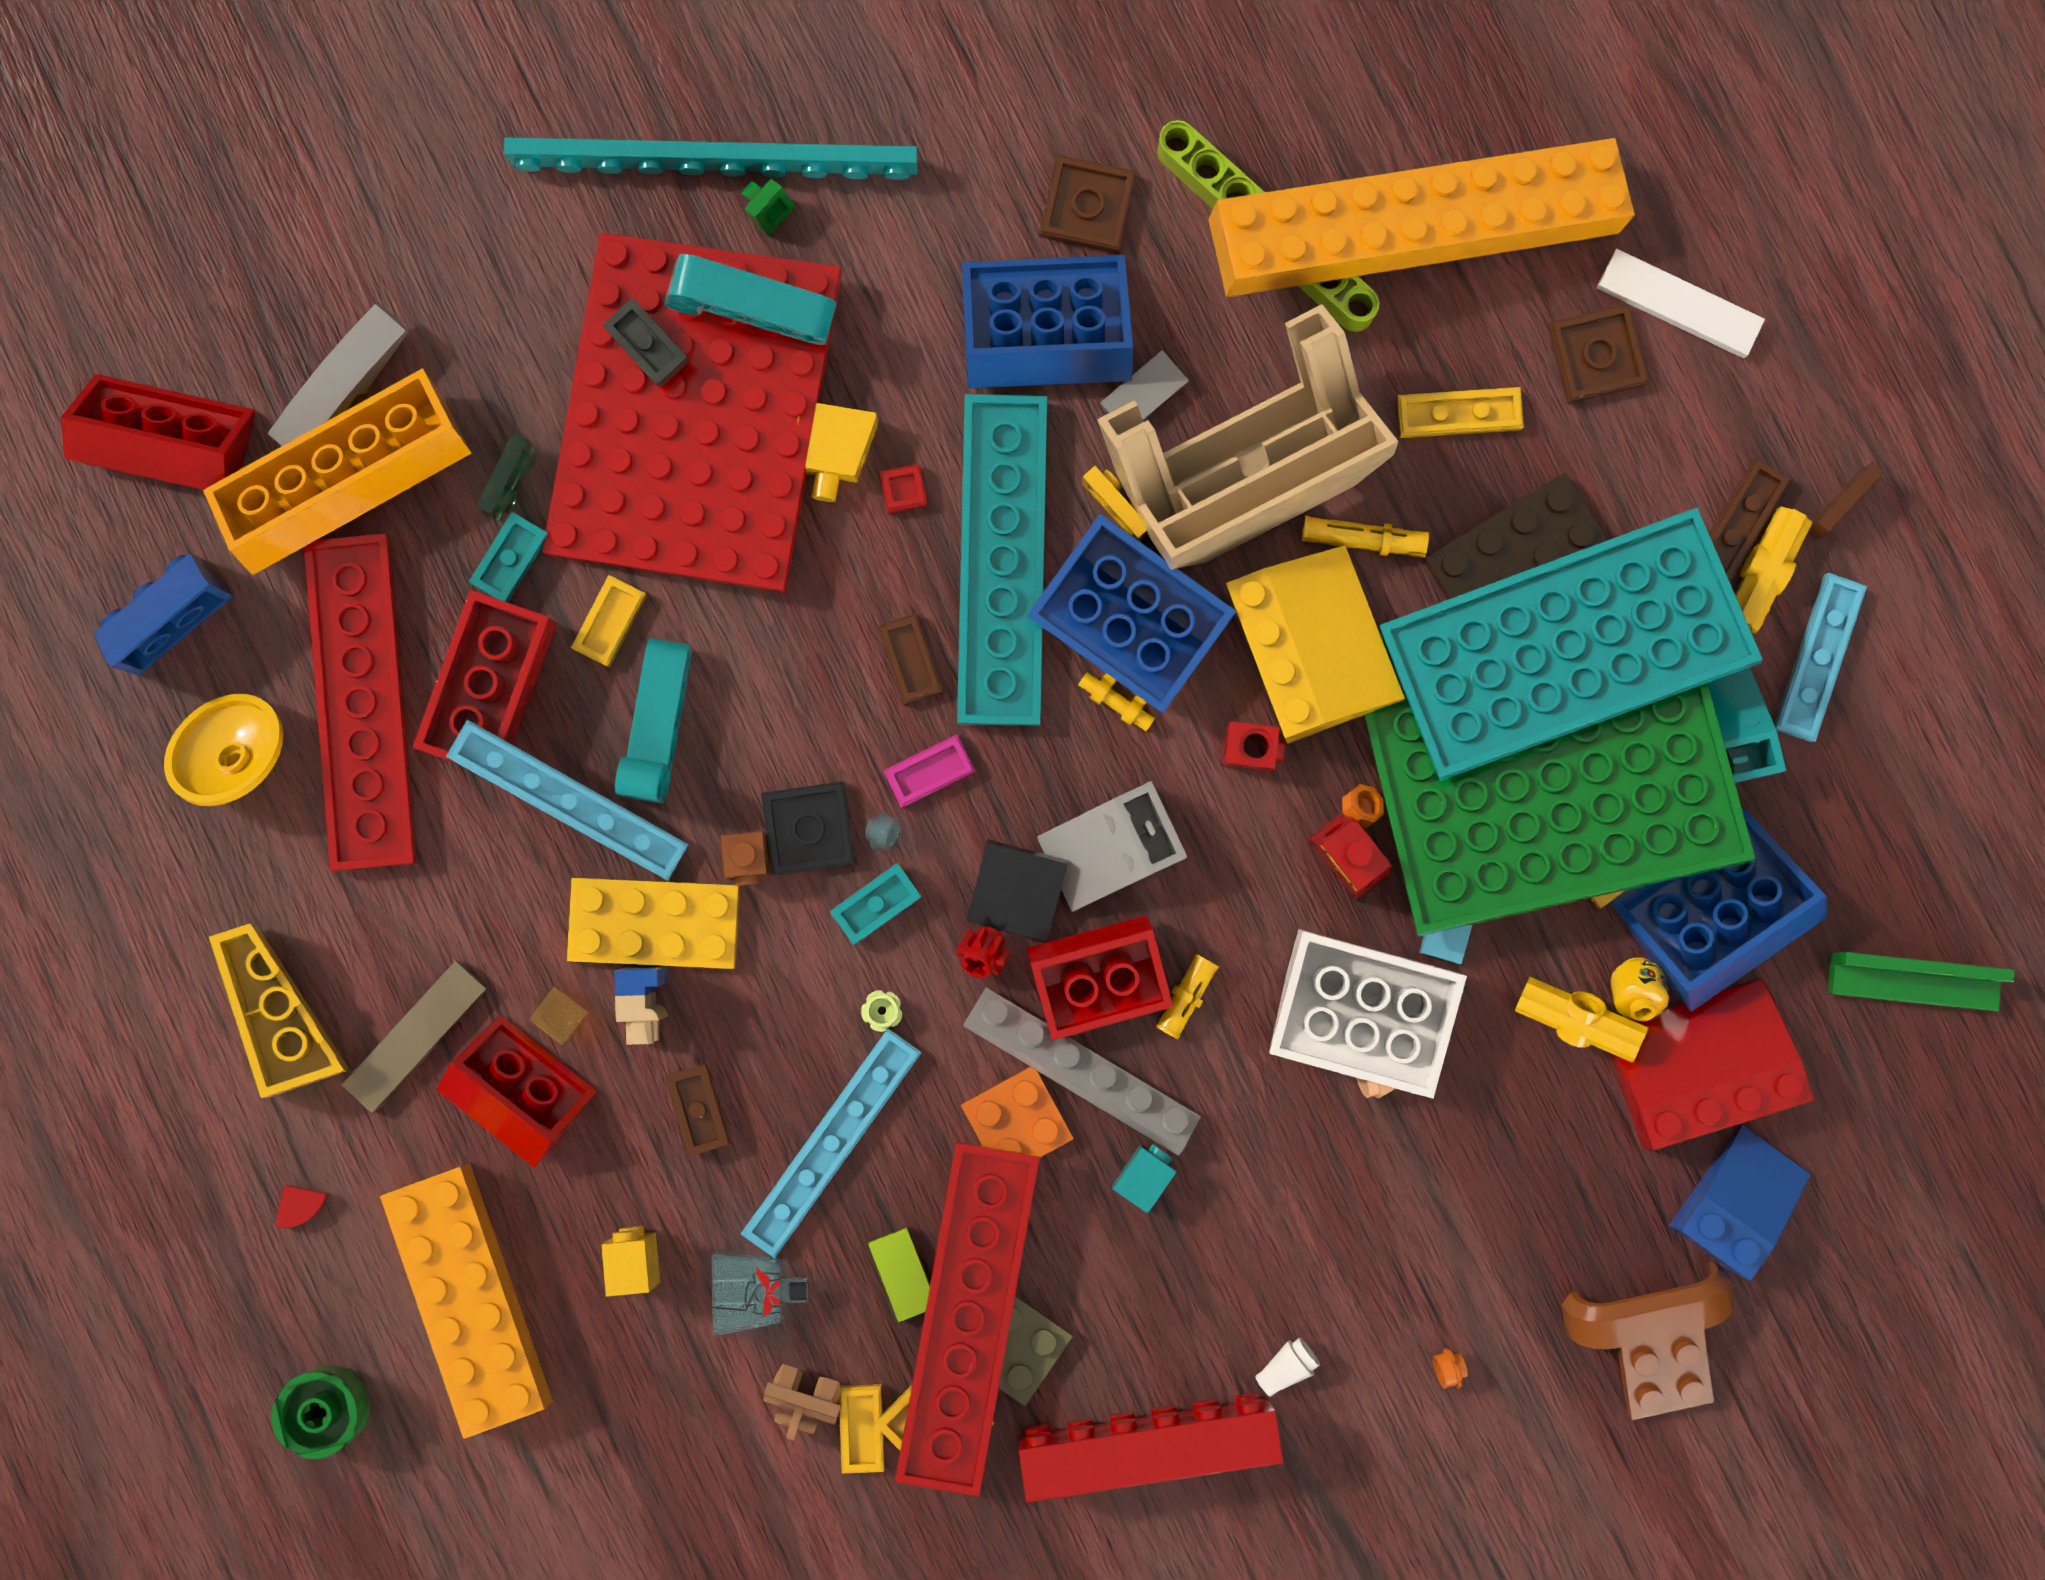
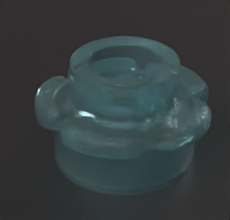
(882, 831)

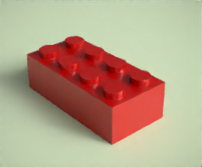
(486, 673)

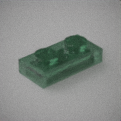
(500, 493)

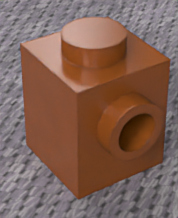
(745, 857)

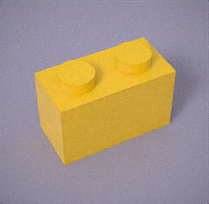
(630, 1262)

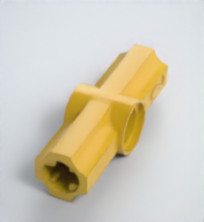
(1771, 565)
(1581, 1019)

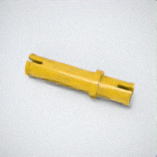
(1362, 536)

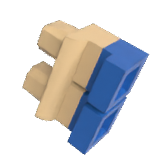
(637, 1002)

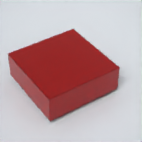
(903, 488)

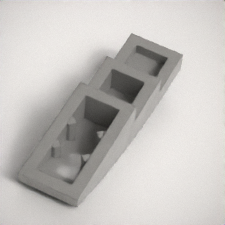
(342, 374)

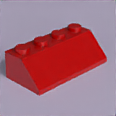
(156, 432)

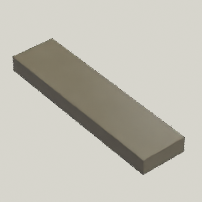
(414, 1036)

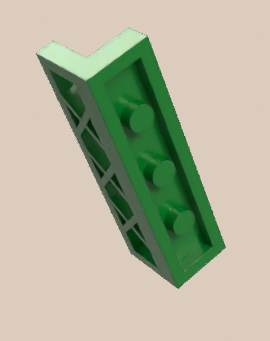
(1917, 981)

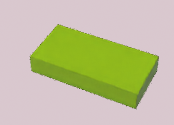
(901, 1273)

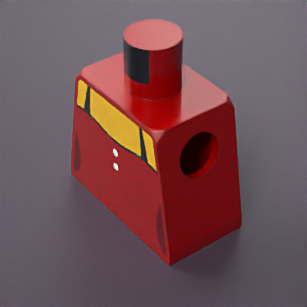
(1351, 855)

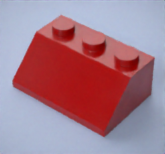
(1099, 977)
(516, 1090)

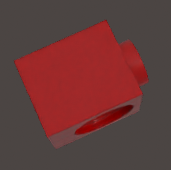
(1234, 752)

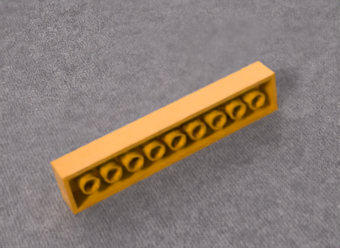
(1420, 217)

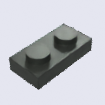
(646, 342)

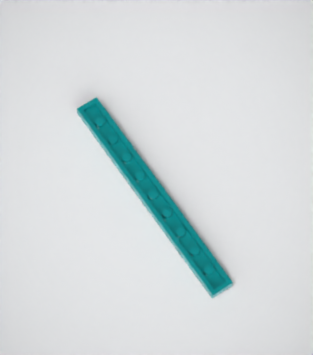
(726, 157)

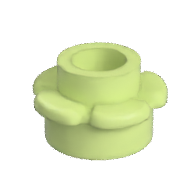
(879, 999)

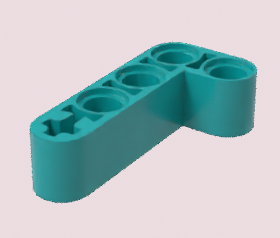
(749, 298)
(656, 722)

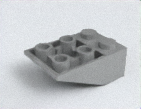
(1114, 845)

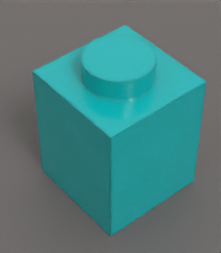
(1145, 1177)

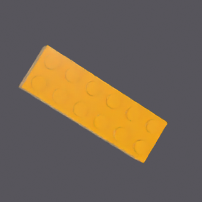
(336, 472)
(466, 1300)

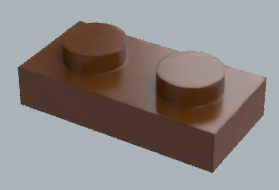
(697, 1110)

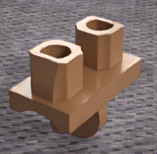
(819, 1406)

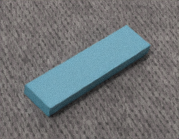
(1819, 657)

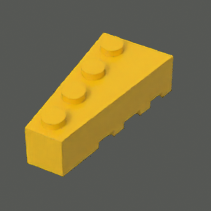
(273, 1018)

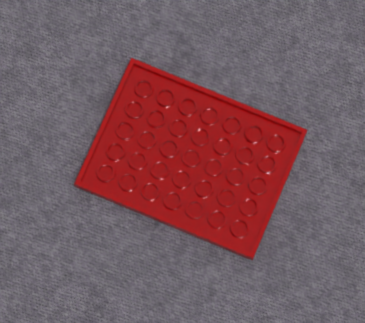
(710, 463)

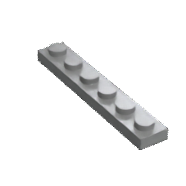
(1082, 1071)

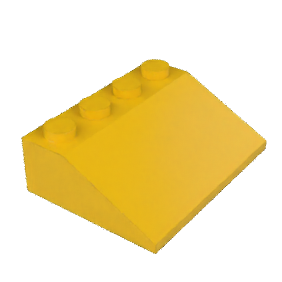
(1315, 642)

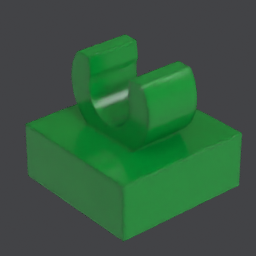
(767, 205)

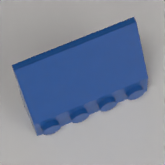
(1047, 321)
(1131, 613)
(1722, 921)

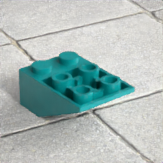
(1746, 727)

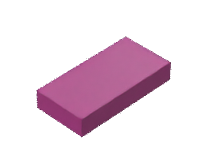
(929, 771)

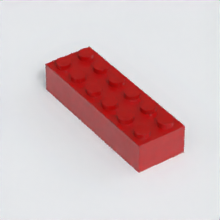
(1149, 1447)

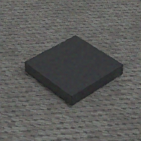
(808, 828)
(1017, 890)

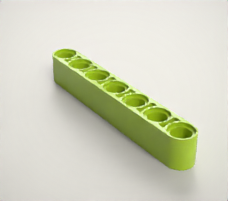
(1232, 179)

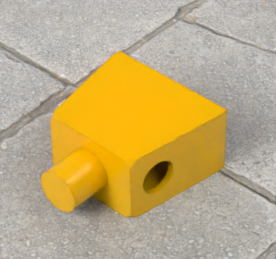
(838, 447)

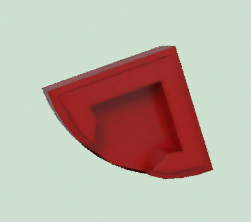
(299, 1206)

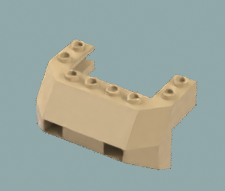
(1260, 462)

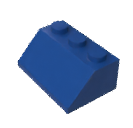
(161, 614)

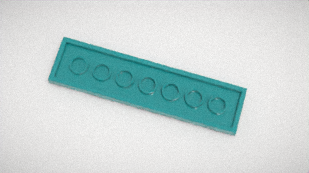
(1001, 559)

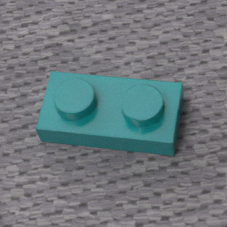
(509, 558)
(875, 904)

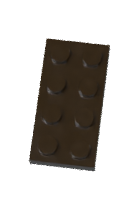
(1519, 538)

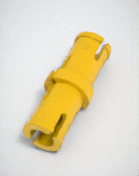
(1187, 996)

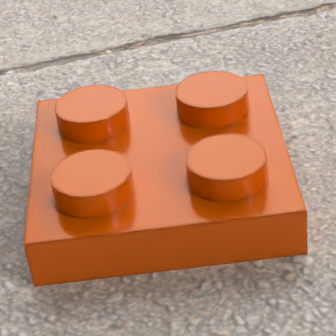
(1018, 1116)

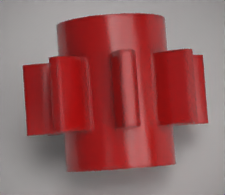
(982, 952)

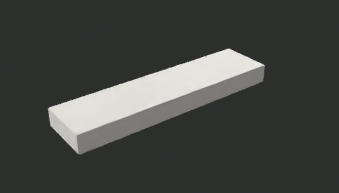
(1680, 303)

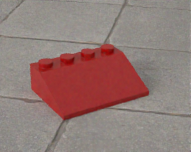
(1712, 1067)

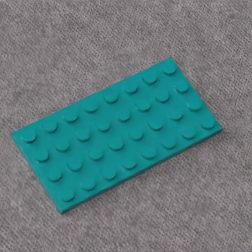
(1570, 644)

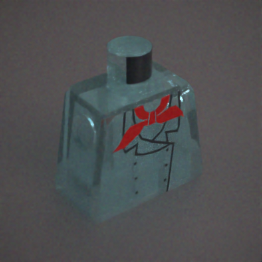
(751, 1291)

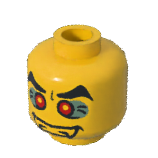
(1639, 989)

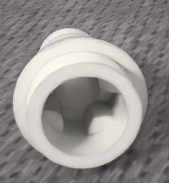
(1289, 1366)

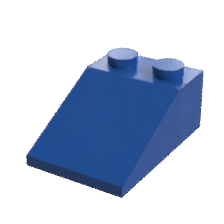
(1742, 1203)

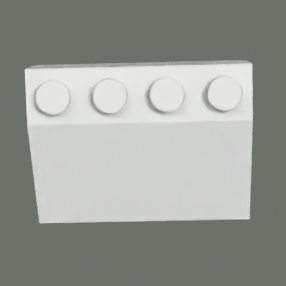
(1366, 1013)

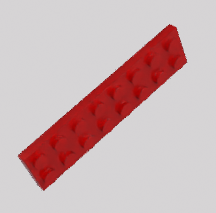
(360, 703)
(967, 1319)

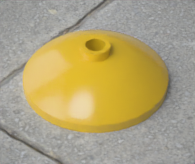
(223, 750)

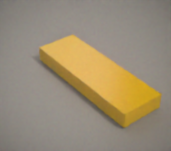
(1459, 412)

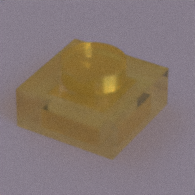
(559, 1015)

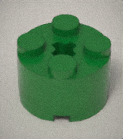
(314, 1434)

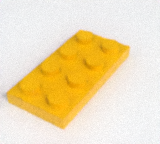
(653, 923)

